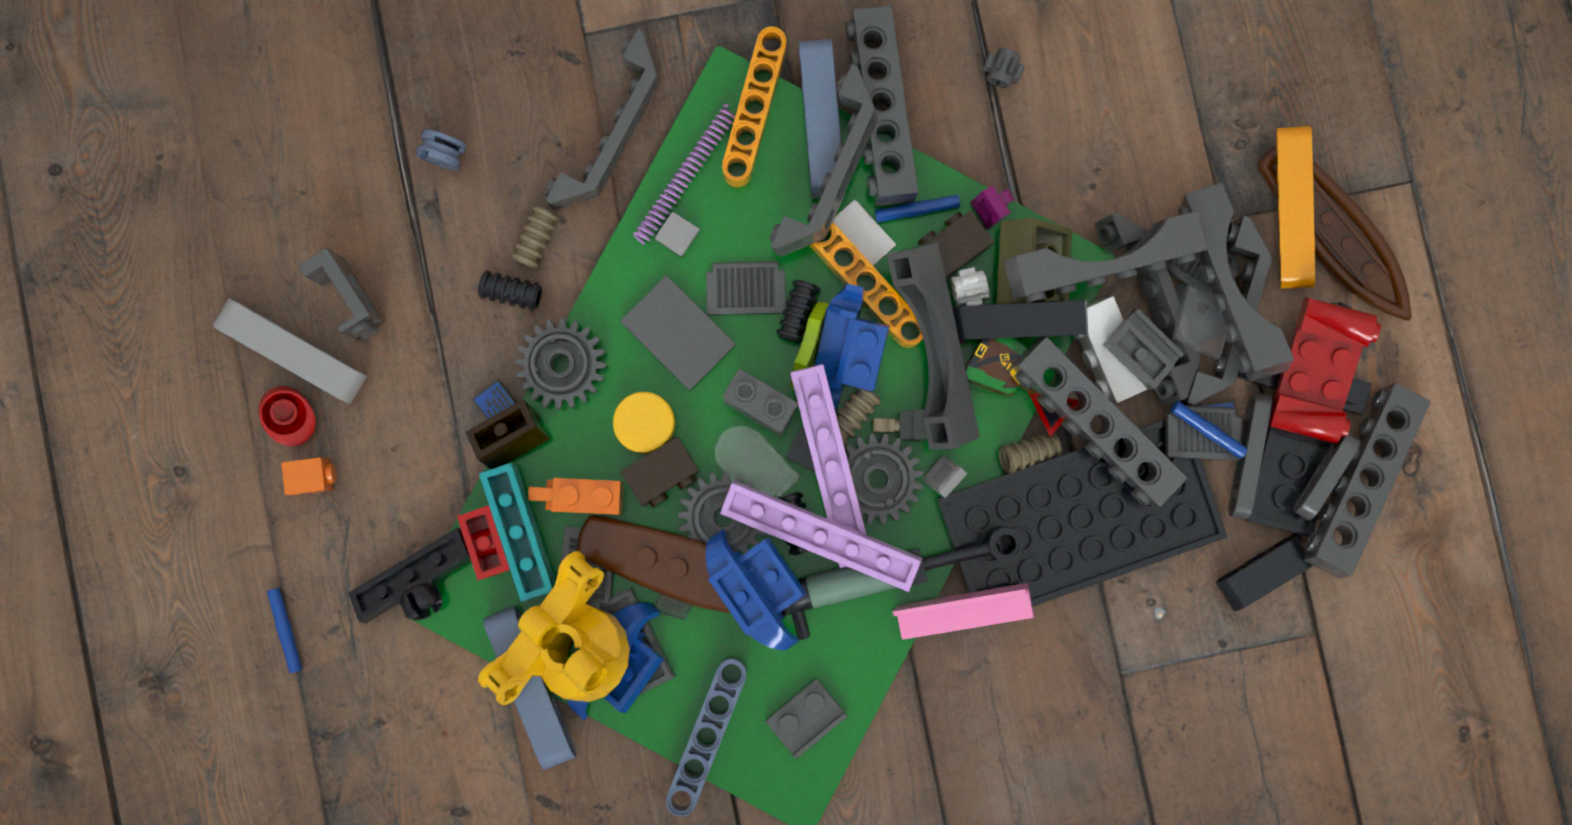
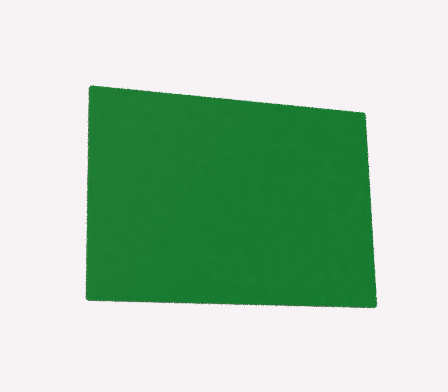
(851, 643)

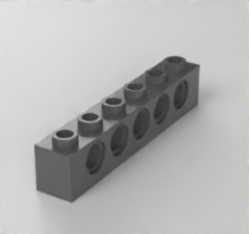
(878, 26)
(1407, 413)
(1162, 475)

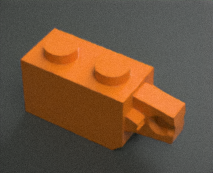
(580, 496)

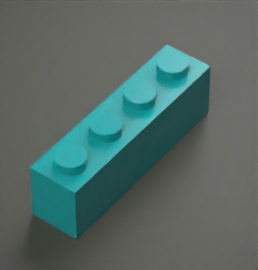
(518, 531)

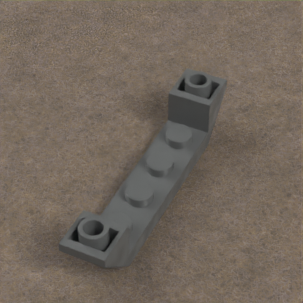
(567, 190)
(794, 235)
(1245, 242)
(1162, 300)

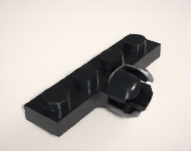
(412, 581)

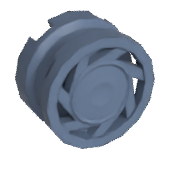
(440, 149)

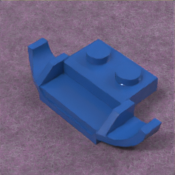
(850, 345)
(754, 588)
(641, 663)

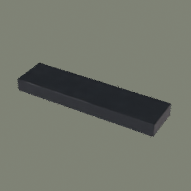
(1021, 319)

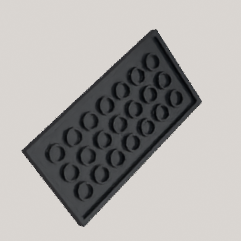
(1078, 522)

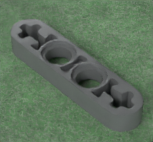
(1249, 466)

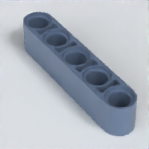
(819, 109)
(536, 702)
(706, 752)

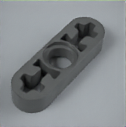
(1326, 476)

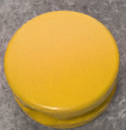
(644, 422)

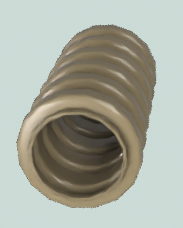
(534, 237)
(855, 412)
(1029, 452)

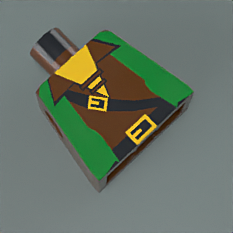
(991, 366)

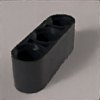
(1264, 573)

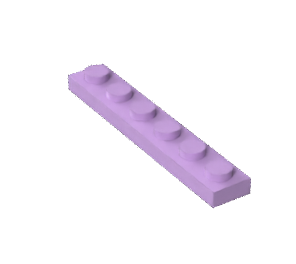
(827, 447)
(821, 536)

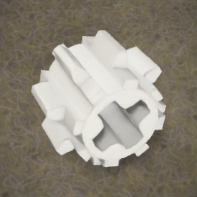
(969, 287)

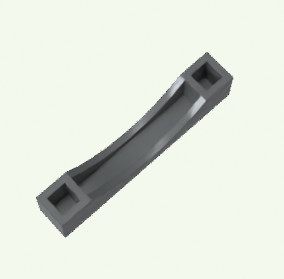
(1045, 270)
(1258, 342)
(949, 408)

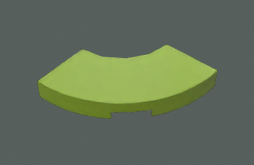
(810, 343)

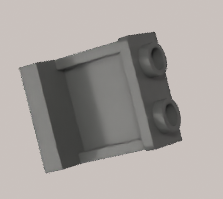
(760, 402)

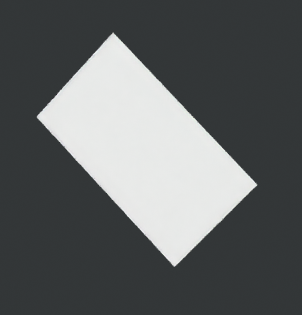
(864, 232)

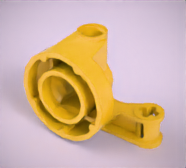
(548, 634)

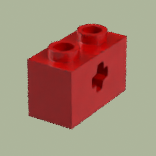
(483, 543)

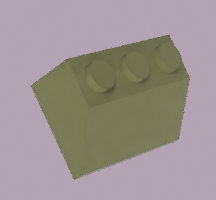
(1026, 236)

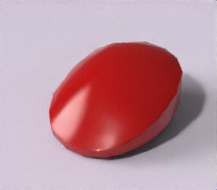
(287, 416)

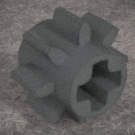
(1003, 67)

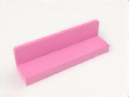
(964, 611)

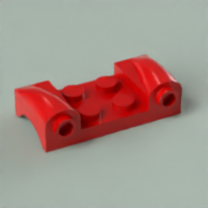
(1319, 379)

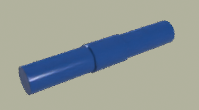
(917, 208)
(1208, 429)
(284, 630)

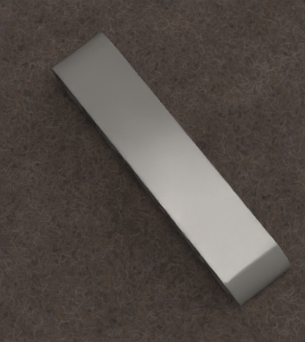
(289, 351)

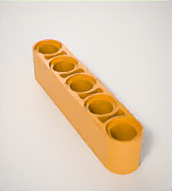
(754, 91)
(1295, 207)
(881, 291)

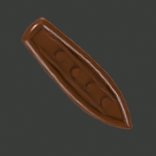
(1350, 243)
(651, 559)

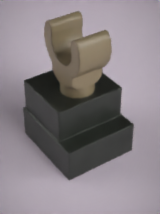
(909, 425)

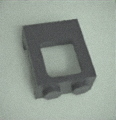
(329, 267)

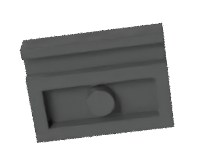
(1143, 349)
(806, 718)

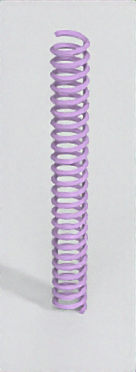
(640, 233)

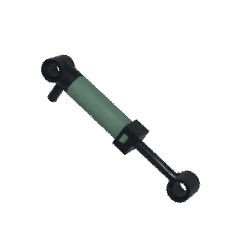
(848, 584)

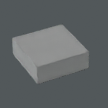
(677, 234)
(944, 476)

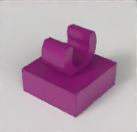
(992, 206)

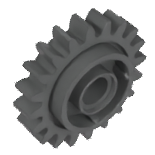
(540, 359)
(898, 473)
(703, 509)

